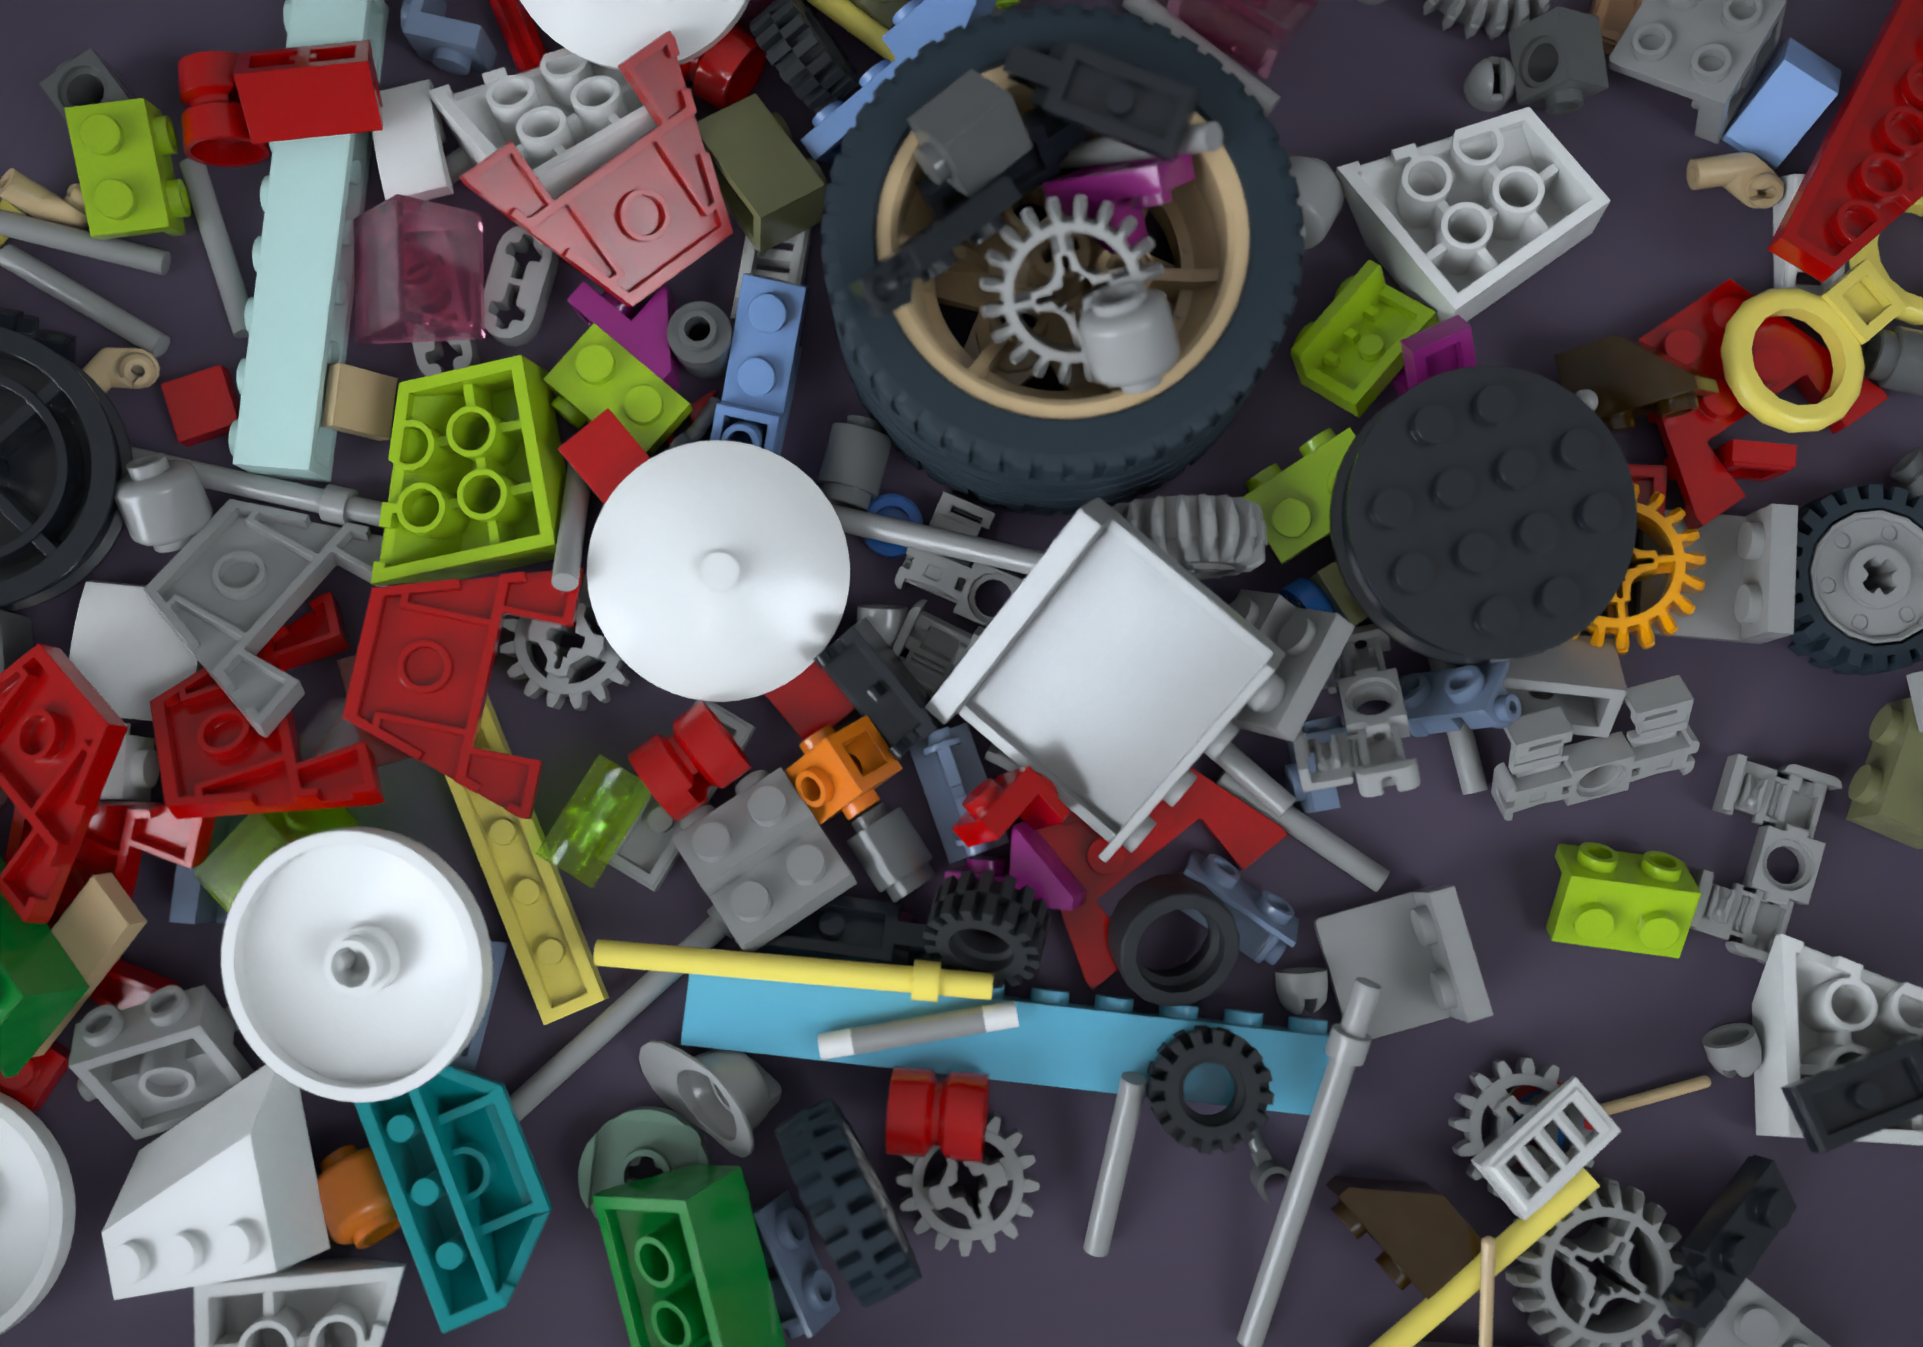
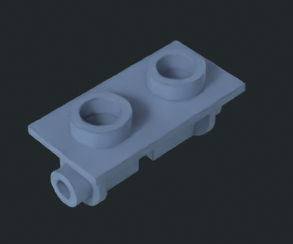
(1448, 697)
(948, 773)
(1260, 917)
(802, 1288)

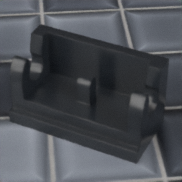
(879, 687)

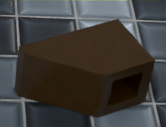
(1632, 380)
(1412, 1224)

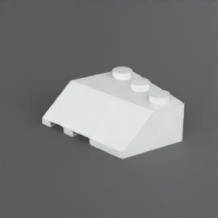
(558, 116)
(1473, 211)
(1818, 1015)
(219, 1195)
(301, 1306)

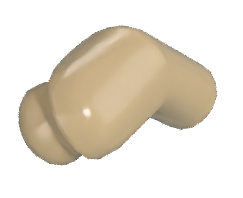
(1741, 175)
(42, 202)
(123, 368)

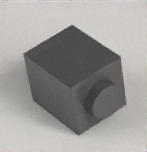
(969, 134)

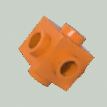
(842, 770)

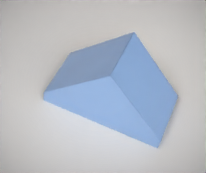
(1784, 104)

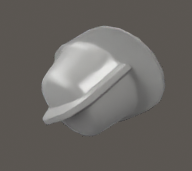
(713, 1090)

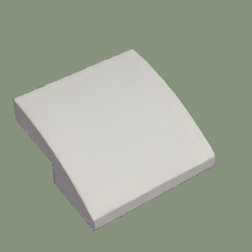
(127, 648)

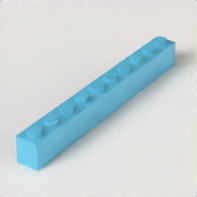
(1051, 1047)

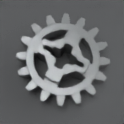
(564, 665)
(1497, 1101)
(940, 1193)

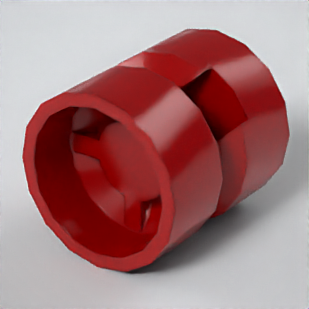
(726, 70)
(214, 117)
(689, 761)
(937, 1113)

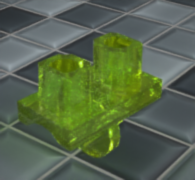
(595, 821)

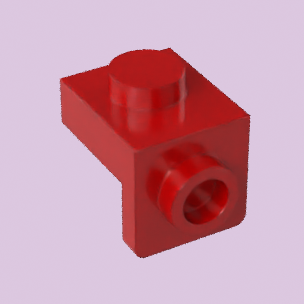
(1000, 801)

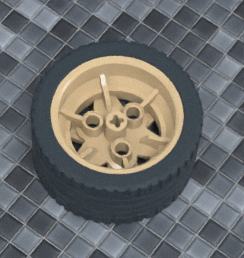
(968, 408)

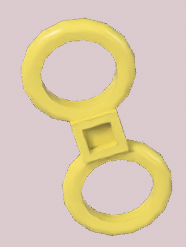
(1844, 317)

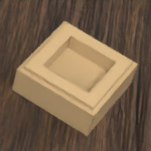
(359, 402)

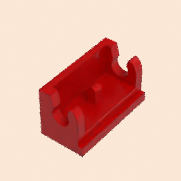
(309, 91)

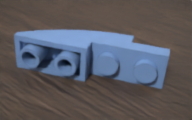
(914, 27)
(762, 363)

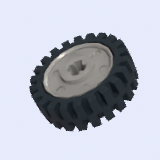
(1839, 545)
(847, 1203)

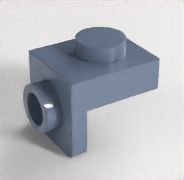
(447, 42)
(1318, 799)

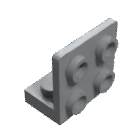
(1701, 52)
(1745, 578)
(1414, 950)

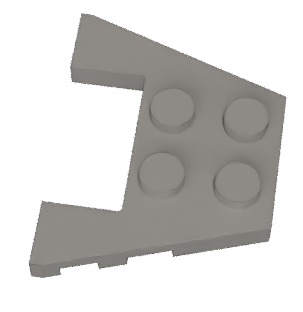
(240, 587)

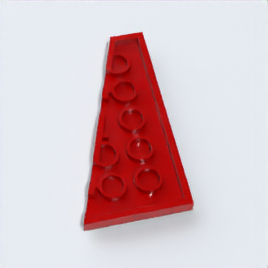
(1869, 158)

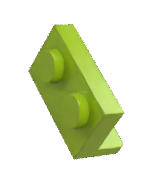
(127, 169)
(1357, 339)
(605, 375)
(1299, 497)
(1622, 900)

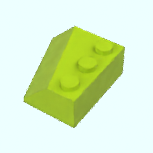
(472, 474)

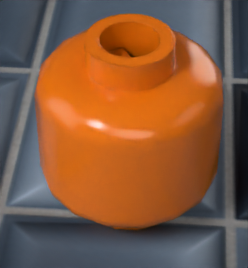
(355, 1198)

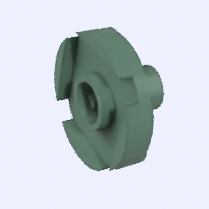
(628, 1138)

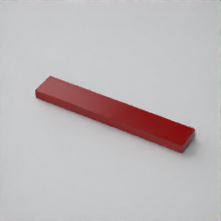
(603, 458)

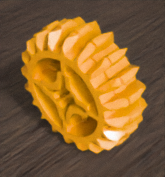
(1642, 567)

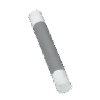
(917, 1030)

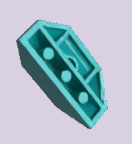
(460, 1189)

